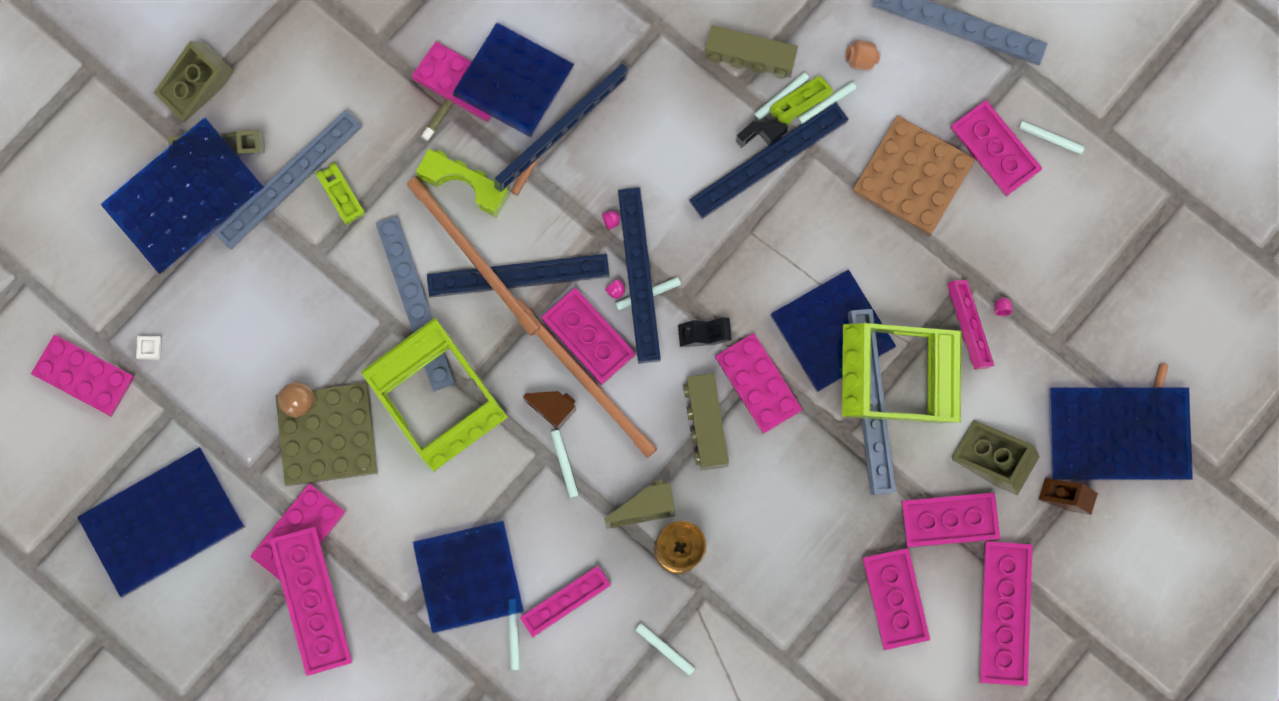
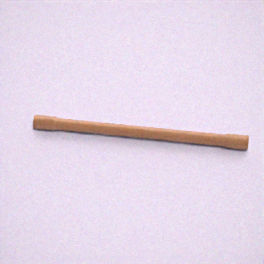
(521, 314)
(600, 396)

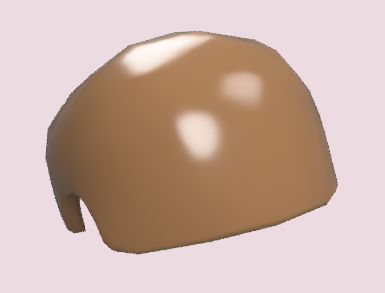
(296, 399)

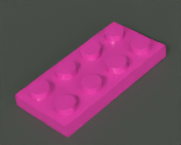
(442, 72)
(996, 148)
(588, 336)
(82, 375)
(758, 383)
(307, 511)
(950, 520)
(896, 599)

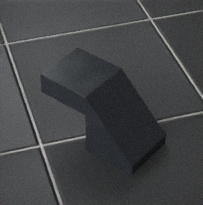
(768, 131)
(704, 333)

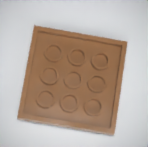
(913, 175)

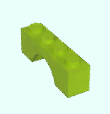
(438, 169)

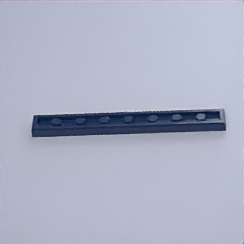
(560, 128)
(768, 160)
(520, 275)
(639, 276)

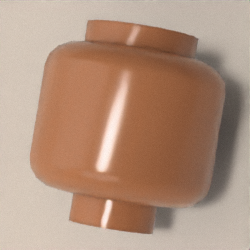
(862, 55)

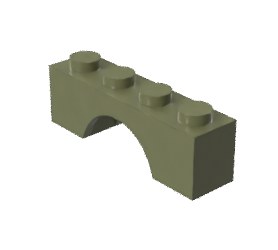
(242, 142)

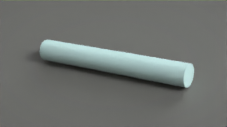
(800, 80)
(835, 97)
(1053, 138)
(658, 289)
(564, 463)
(514, 642)
(665, 649)

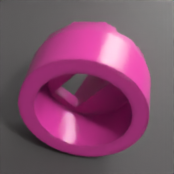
(611, 219)
(616, 289)
(1003, 307)

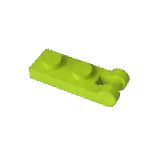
(801, 100)
(340, 194)

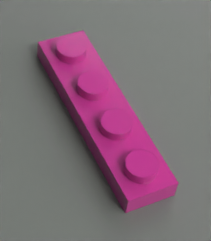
(970, 324)
(565, 601)

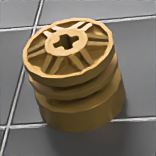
(683, 534)

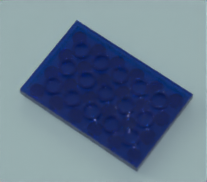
(182, 195)
(1120, 433)
(160, 522)

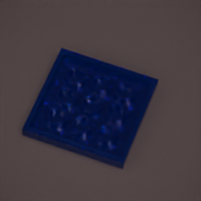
(513, 79)
(815, 328)
(468, 577)

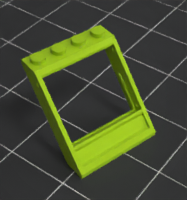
(408, 359)
(943, 373)

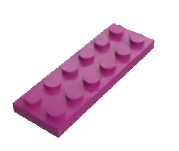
(310, 601)
(1006, 613)

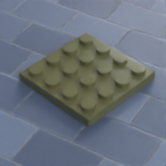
(330, 439)

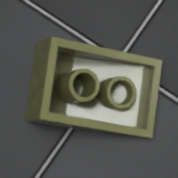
(193, 80)
(996, 457)
(648, 505)

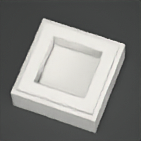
(148, 348)

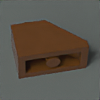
(552, 406)
(1068, 495)

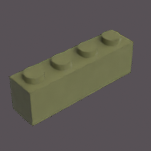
(750, 52)
(707, 422)

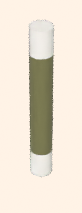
(437, 119)

